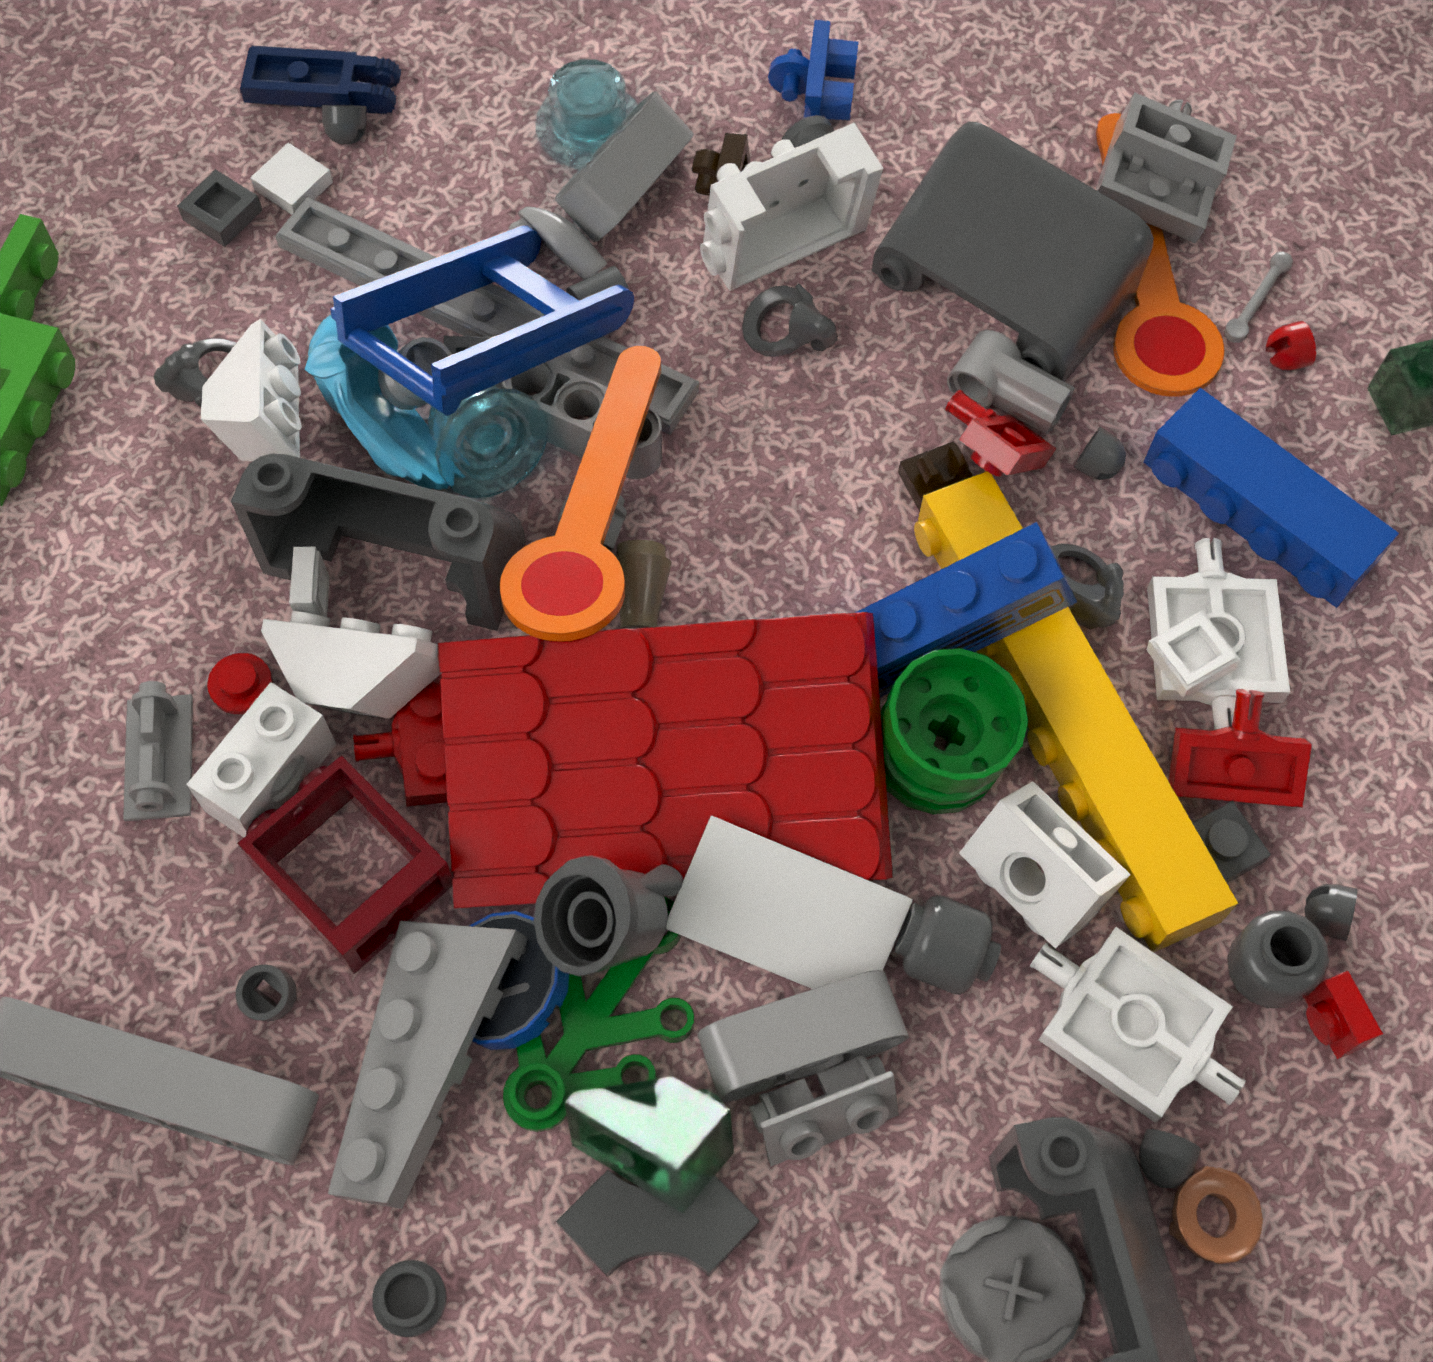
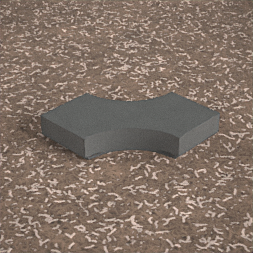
(625, 1222)

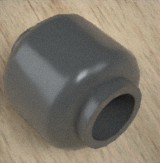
(947, 944)
(1278, 959)

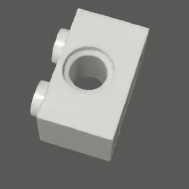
(262, 759)
(1076, 869)

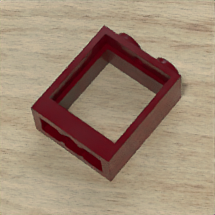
(399, 899)

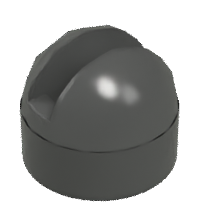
(344, 122)
(1102, 456)
(1332, 909)
(258, 1005)
(1167, 1158)

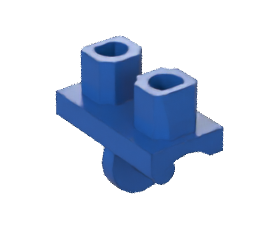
(797, 75)

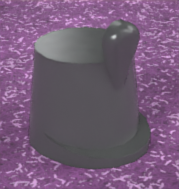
(602, 915)

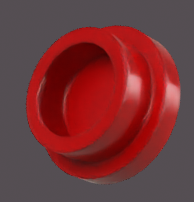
(238, 682)

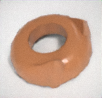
(1243, 1211)

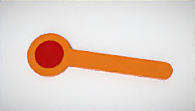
(1170, 332)
(570, 581)

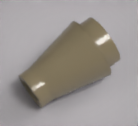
(646, 579)

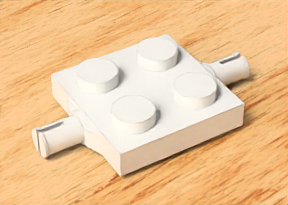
(1245, 616)
(1136, 1024)

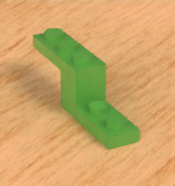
(32, 354)

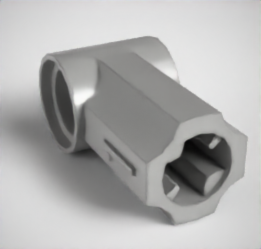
(997, 375)

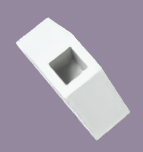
(255, 396)
(353, 664)

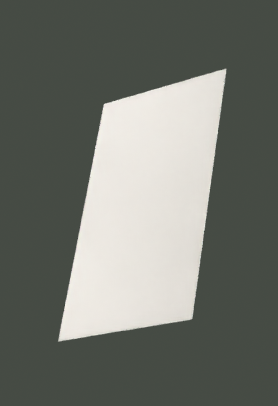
(784, 909)

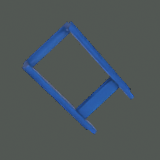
(500, 260)

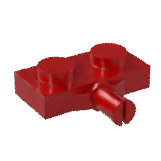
(998, 441)
(415, 744)
(1240, 760)

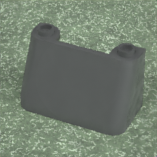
(1019, 246)
(310, 503)
(1098, 1177)

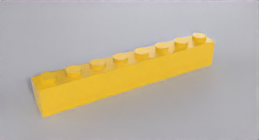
(1089, 739)

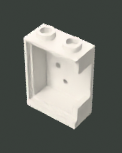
(788, 205)

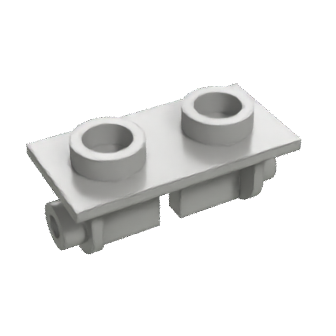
(158, 754)
(855, 1100)

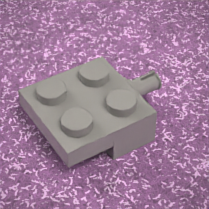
(1166, 165)

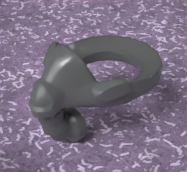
(805, 322)
(181, 371)
(1097, 603)

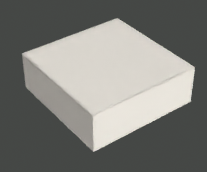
(291, 178)
(309, 582)
(1193, 654)

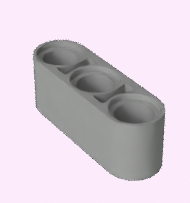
(624, 166)
(569, 395)
(802, 1035)

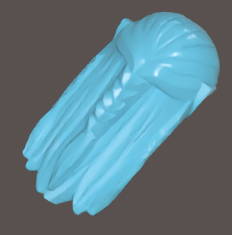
(392, 436)

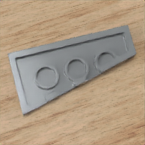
(424, 1023)

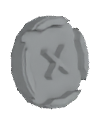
(1012, 1291)

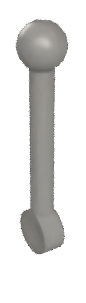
(1238, 329)

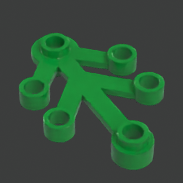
(587, 1028)

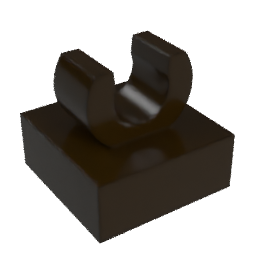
(708, 162)
(933, 471)

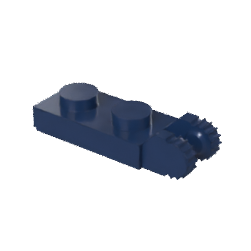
(319, 78)

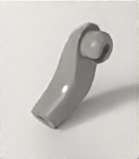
(563, 240)

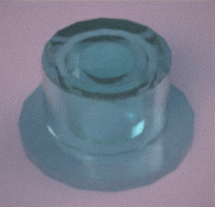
(581, 110)
(489, 441)

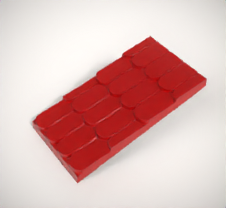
(648, 733)

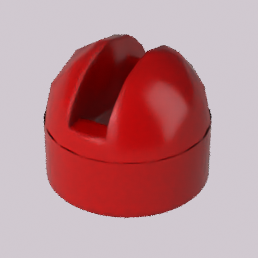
(1293, 346)

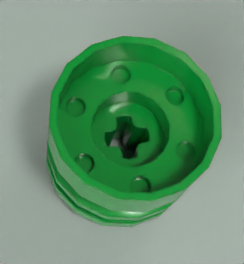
(967, 704)

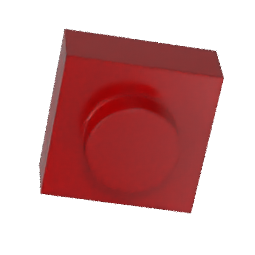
(1341, 1015)

